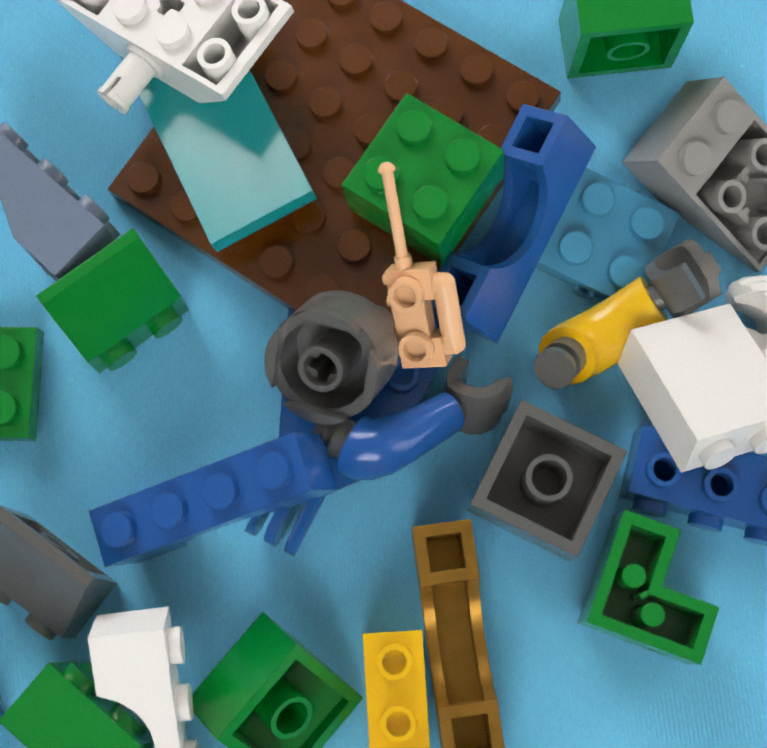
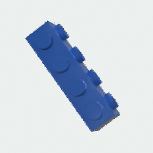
(710, 497)

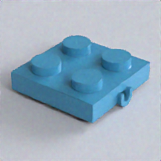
(606, 237)

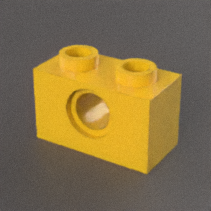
(396, 689)

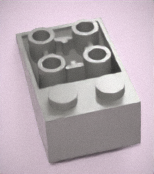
(710, 166)

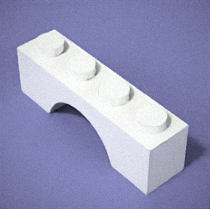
(137, 666)

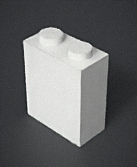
(700, 386)

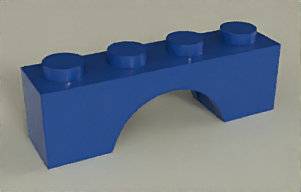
(541, 170)
(213, 496)

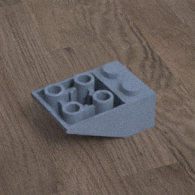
(45, 212)

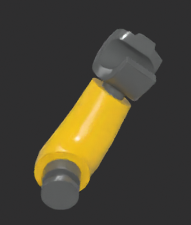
(595, 339)

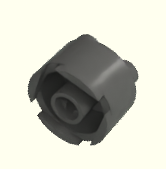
(332, 356)

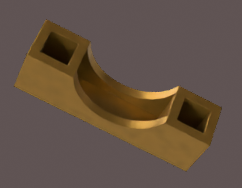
(456, 636)

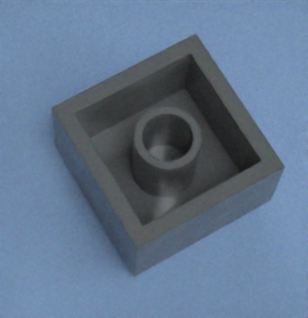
(547, 481)

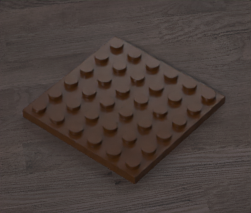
(332, 88)

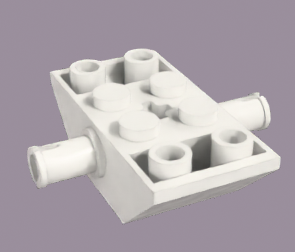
(185, 43)

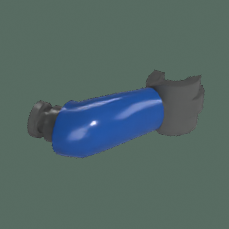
(391, 442)

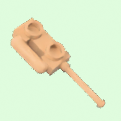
(410, 296)

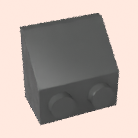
(47, 577)

